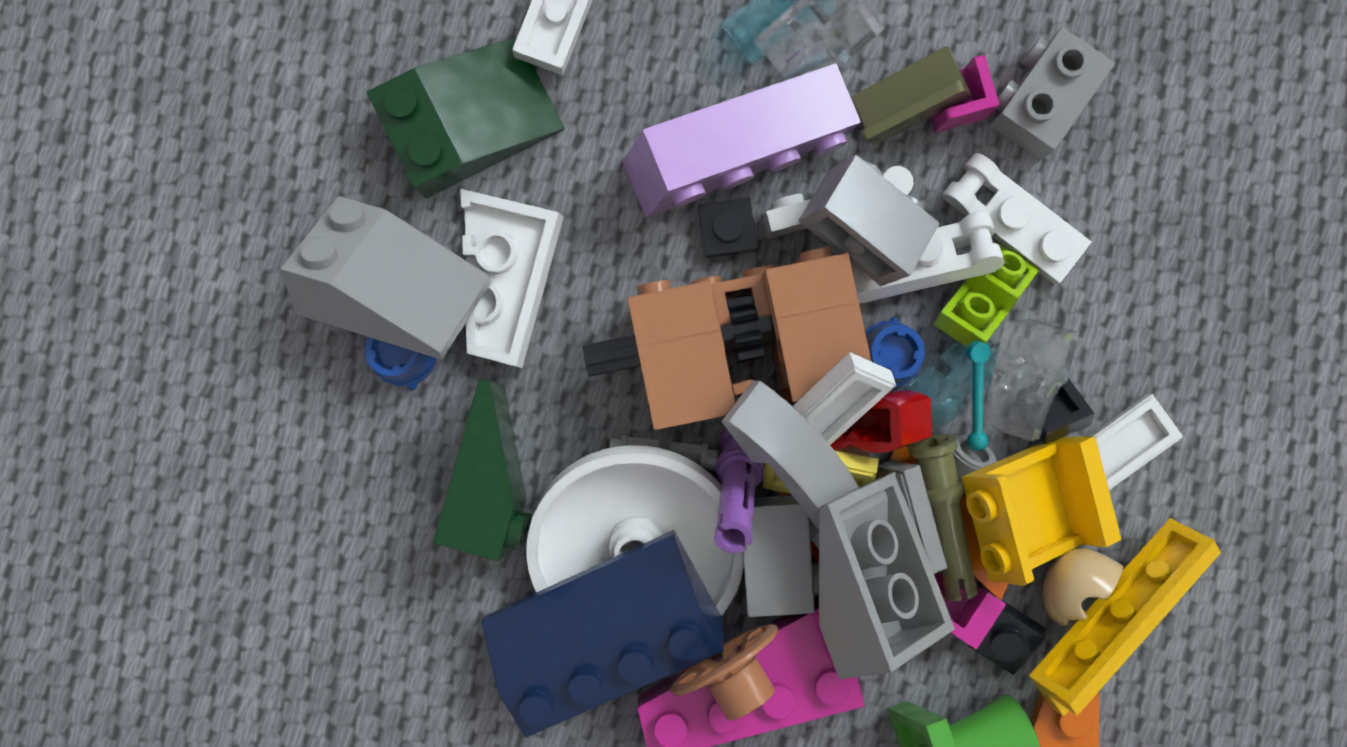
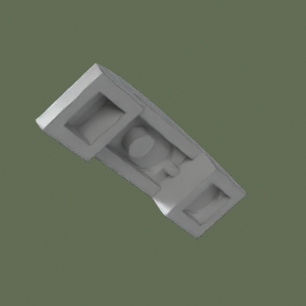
(799, 455)

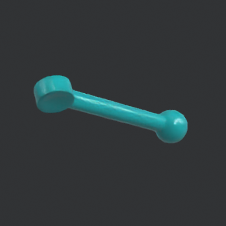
(978, 353)

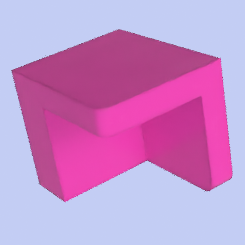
(974, 108)
(973, 616)

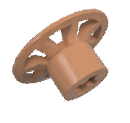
(736, 680)

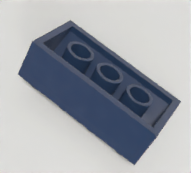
(602, 634)

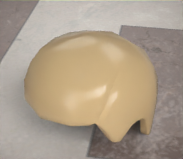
(1074, 579)

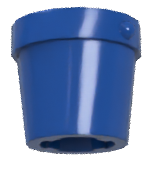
(896, 348)
(398, 364)

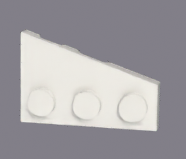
(516, 250)

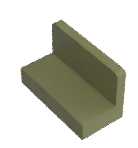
(910, 96)

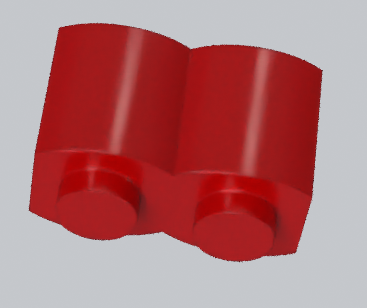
(890, 424)

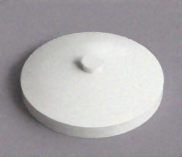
(623, 501)

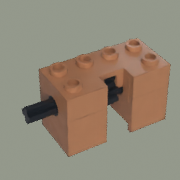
(685, 332)

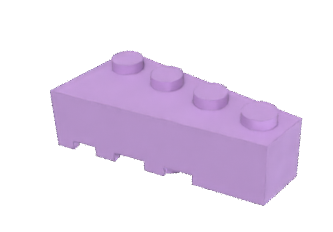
(739, 138)

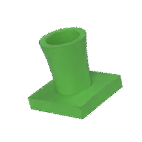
(995, 725)

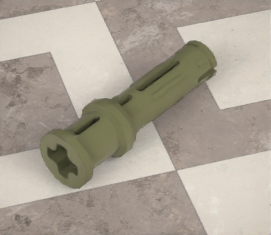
(944, 495)

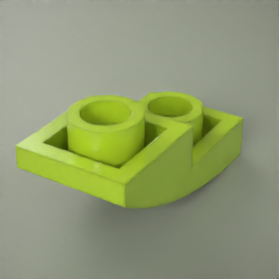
(986, 300)

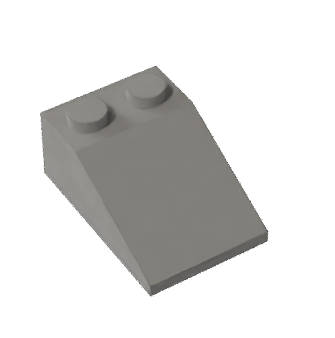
(382, 279)
(876, 582)

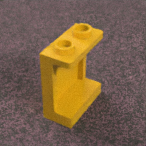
(1040, 507)

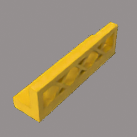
(1120, 623)

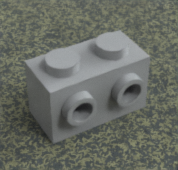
(1051, 93)
(870, 220)
(779, 559)

